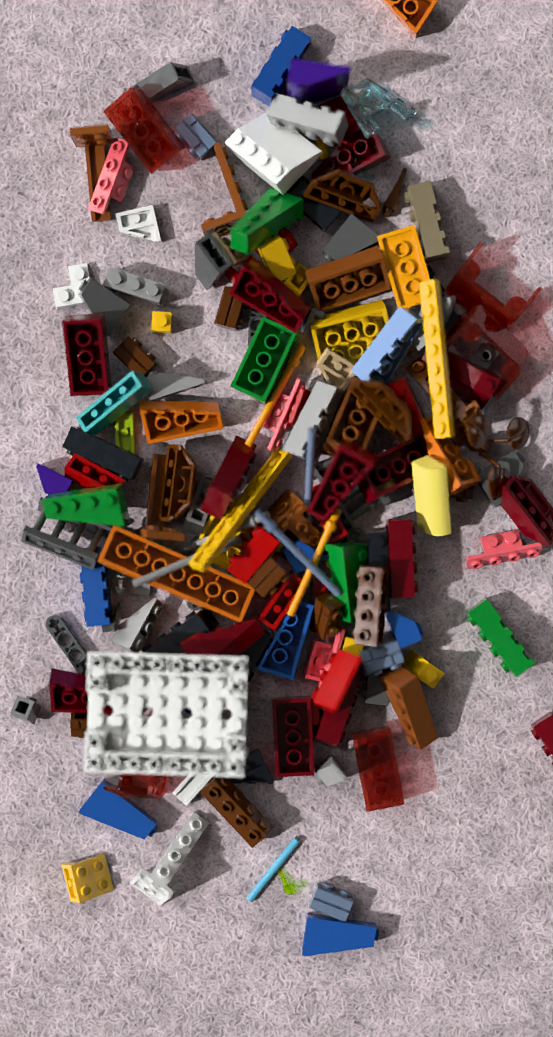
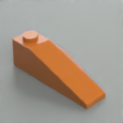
(460, 472)

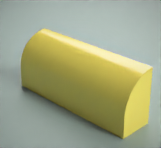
(431, 496)

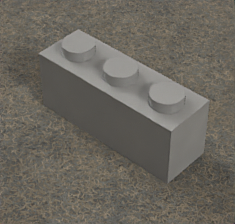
(135, 286)

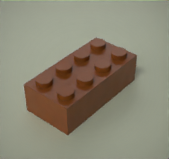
(348, 279)
(351, 423)

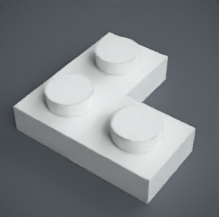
(68, 295)

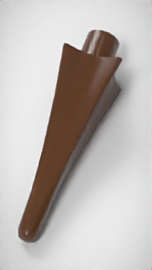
(391, 202)

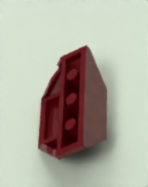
(528, 509)

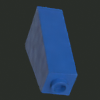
(118, 812)
(329, 935)

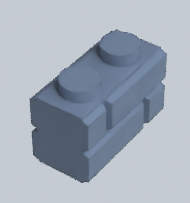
(195, 137)
(382, 657)
(331, 901)

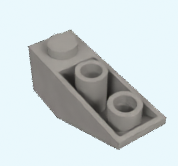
(135, 629)

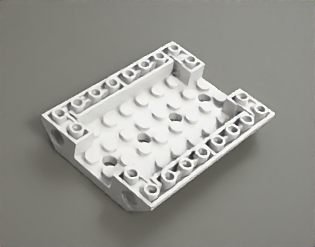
(166, 740)

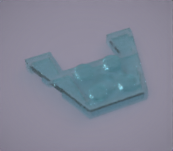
(369, 99)

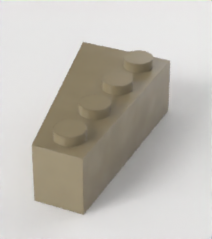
(426, 221)

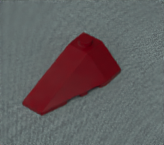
(355, 155)
(469, 379)
(226, 641)

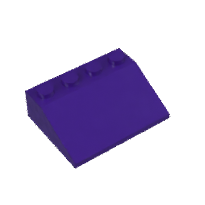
(316, 81)

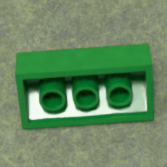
(265, 360)

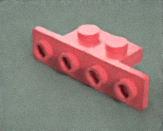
(113, 178)
(279, 416)
(502, 548)
(320, 654)

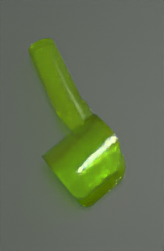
(288, 888)

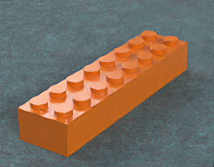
(208, 589)

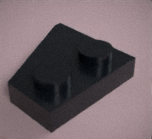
(254, 770)

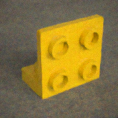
(87, 878)

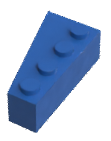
(276, 71)
(96, 594)
(288, 644)

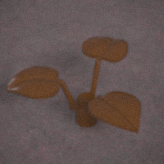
(477, 431)

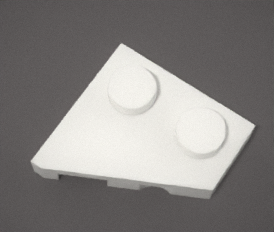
(139, 223)

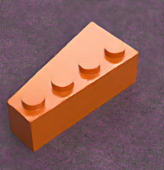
(412, 13)
(178, 419)

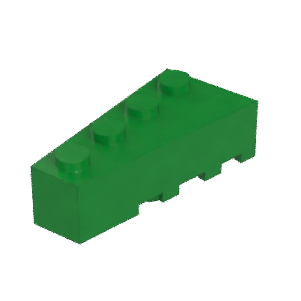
(265, 219)
(89, 505)

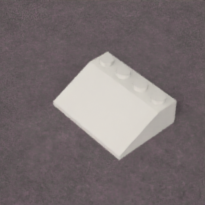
(273, 152)

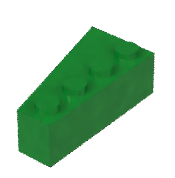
(345, 562)
(499, 637)

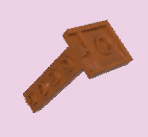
(94, 140)
(223, 224)
(419, 371)
(288, 513)
(153, 527)

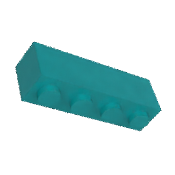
(114, 403)

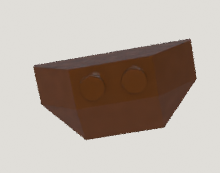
(346, 194)
(385, 407)
(177, 483)

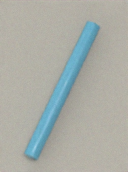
(273, 869)

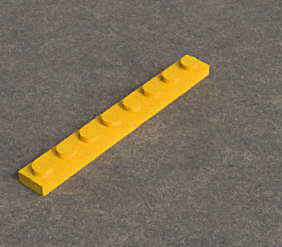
(437, 359)
(240, 510)

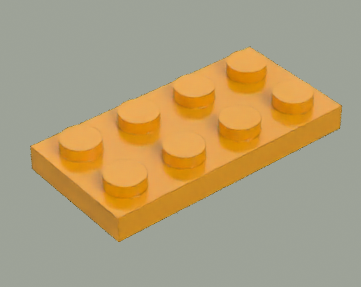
(404, 265)

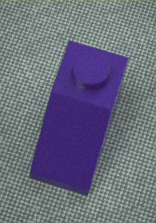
(52, 481)

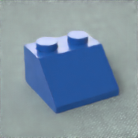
(404, 628)

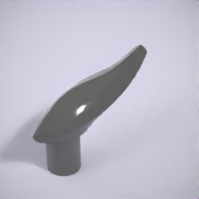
(312, 314)
(115, 620)

